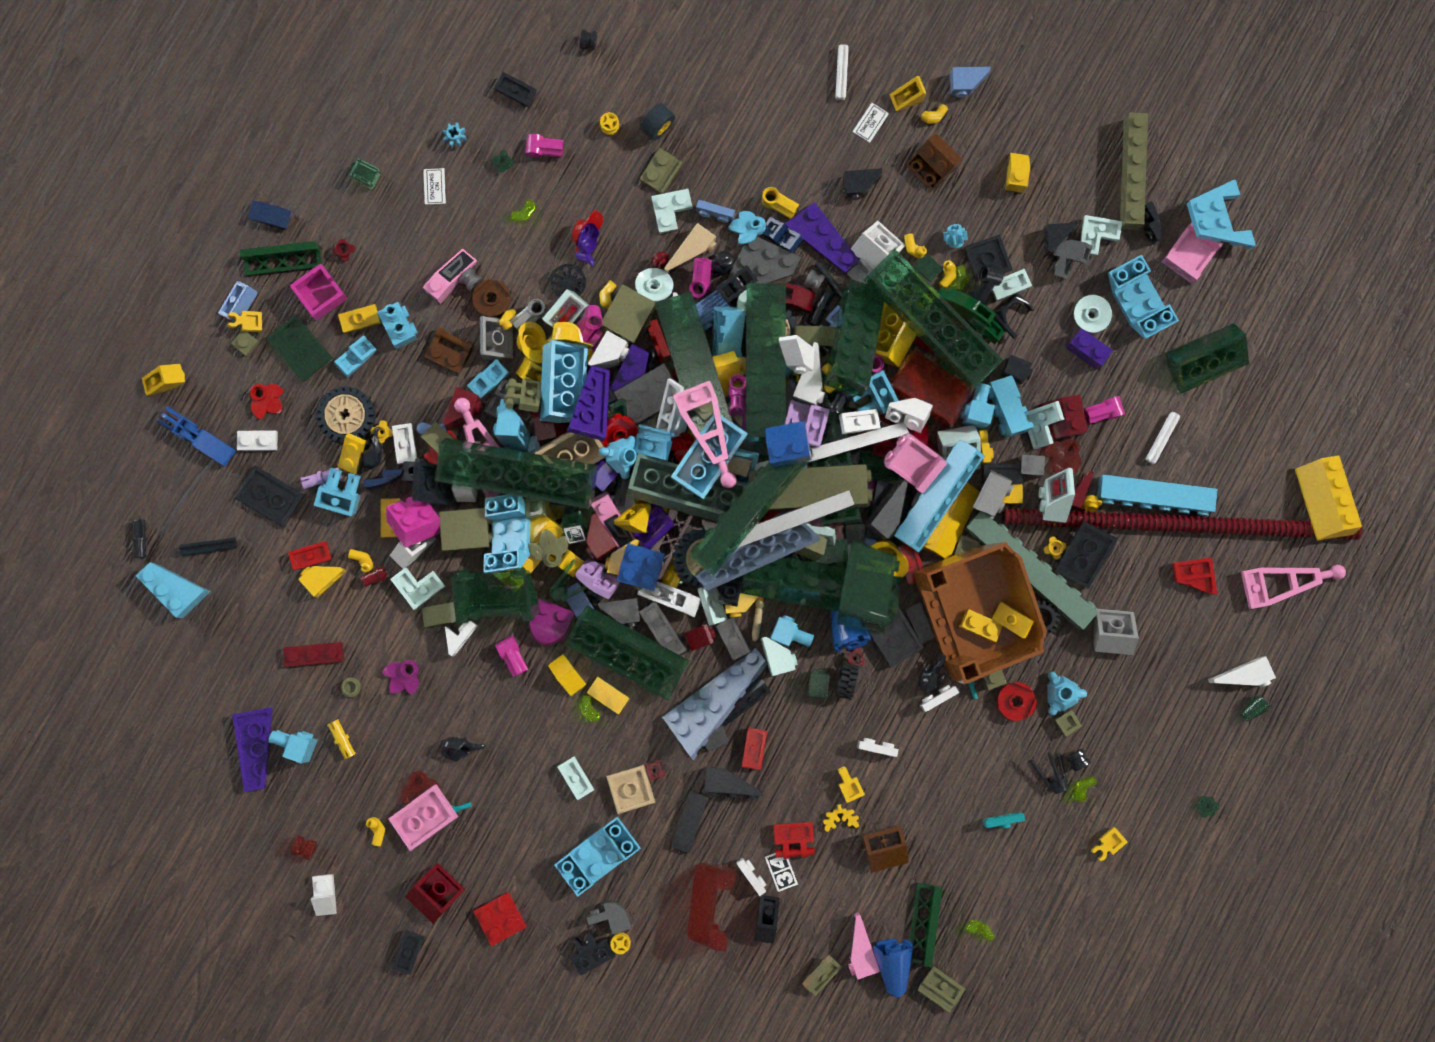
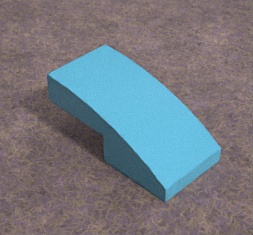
(355, 357)
(488, 379)

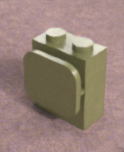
(628, 315)
(465, 530)

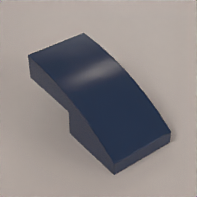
(269, 214)
(781, 235)
(389, 477)

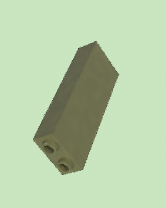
(822, 483)

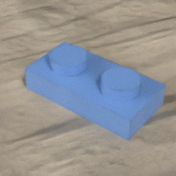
(721, 213)

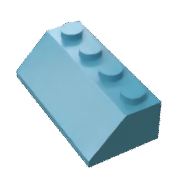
(562, 379)
(696, 469)

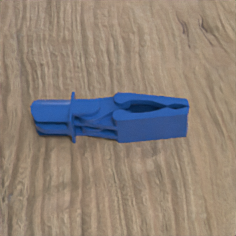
(204, 441)

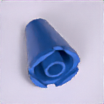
(847, 636)
(894, 964)

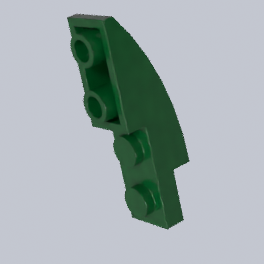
(974, 312)

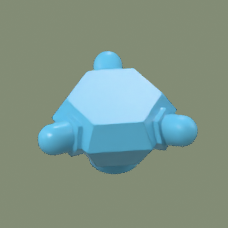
(620, 455)
(1062, 693)

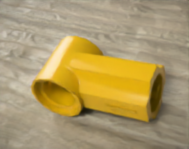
(781, 204)

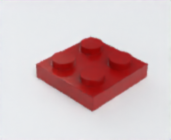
(500, 918)

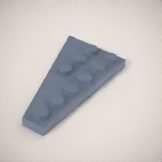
(759, 553)
(709, 707)

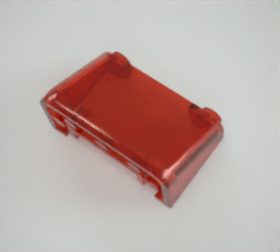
(932, 384)
(701, 925)

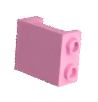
(1190, 254)
(915, 462)

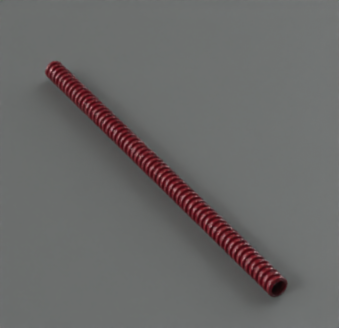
(1171, 523)

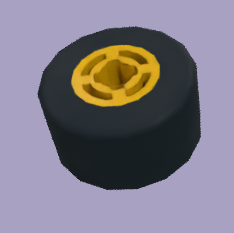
(657, 121)

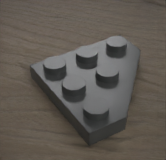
(766, 261)

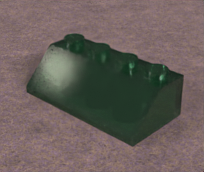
(1208, 357)

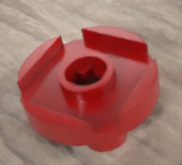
(617, 424)
(1005, 703)

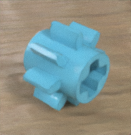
(451, 130)
(955, 236)

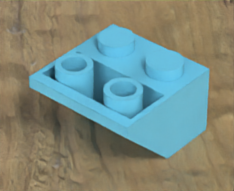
(511, 429)

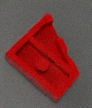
(1196, 574)

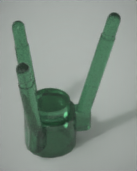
(558, 589)

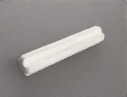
(842, 64)
(1162, 437)

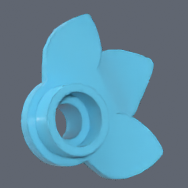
(746, 228)

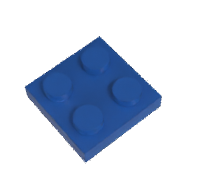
(640, 567)

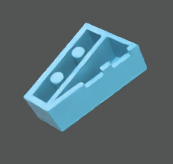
(728, 330)
(1008, 407)
(171, 589)

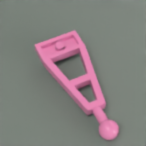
(697, 397)
(462, 406)
(1256, 588)

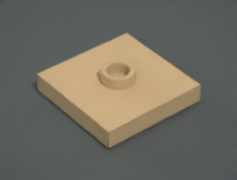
(630, 789)

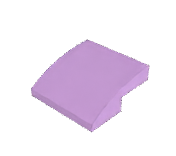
(814, 417)
(597, 580)

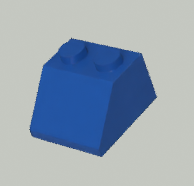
(788, 444)

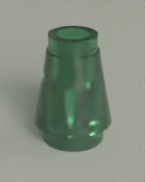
(1254, 708)

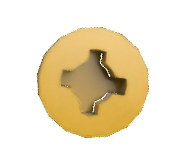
(609, 119)
(621, 945)

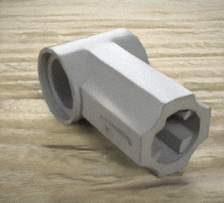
(528, 315)

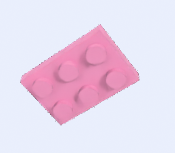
(423, 817)

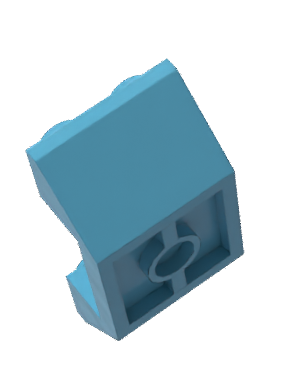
(1139, 298)
(509, 533)
(597, 856)

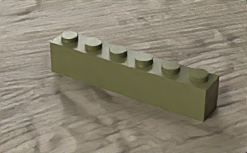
(1134, 171)

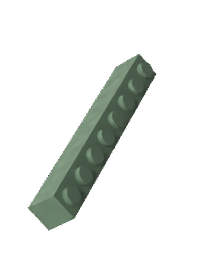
(1042, 579)

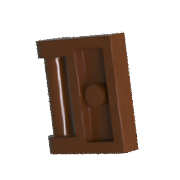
(445, 356)

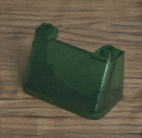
(867, 588)
(494, 595)

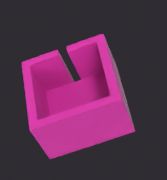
(318, 292)
(412, 521)

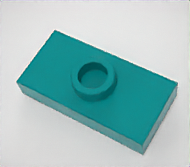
(1003, 821)

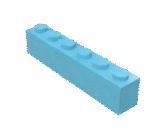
(1156, 494)
(939, 496)

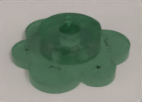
(1210, 810)

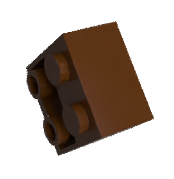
(934, 162)
(885, 848)

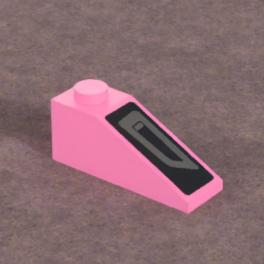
(447, 277)
(607, 513)
(861, 953)

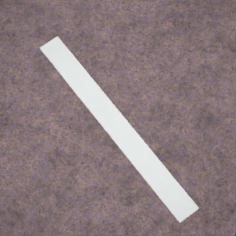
(855, 442)
(799, 517)

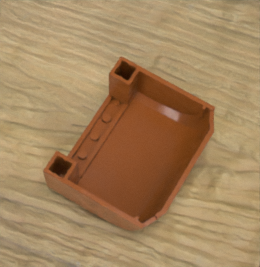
(979, 583)

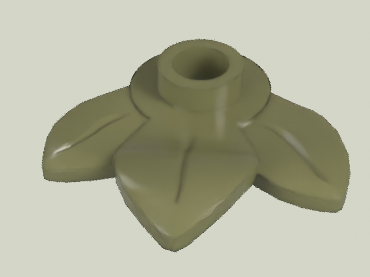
(549, 545)

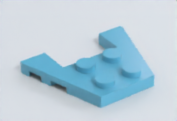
(1212, 219)

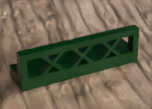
(278, 252)
(932, 922)

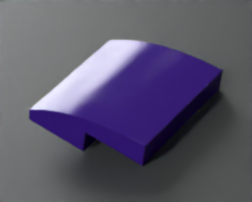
(658, 525)

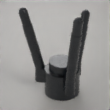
(1059, 781)

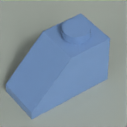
(966, 79)

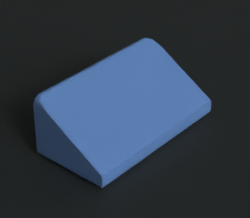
(238, 300)
(578, 601)

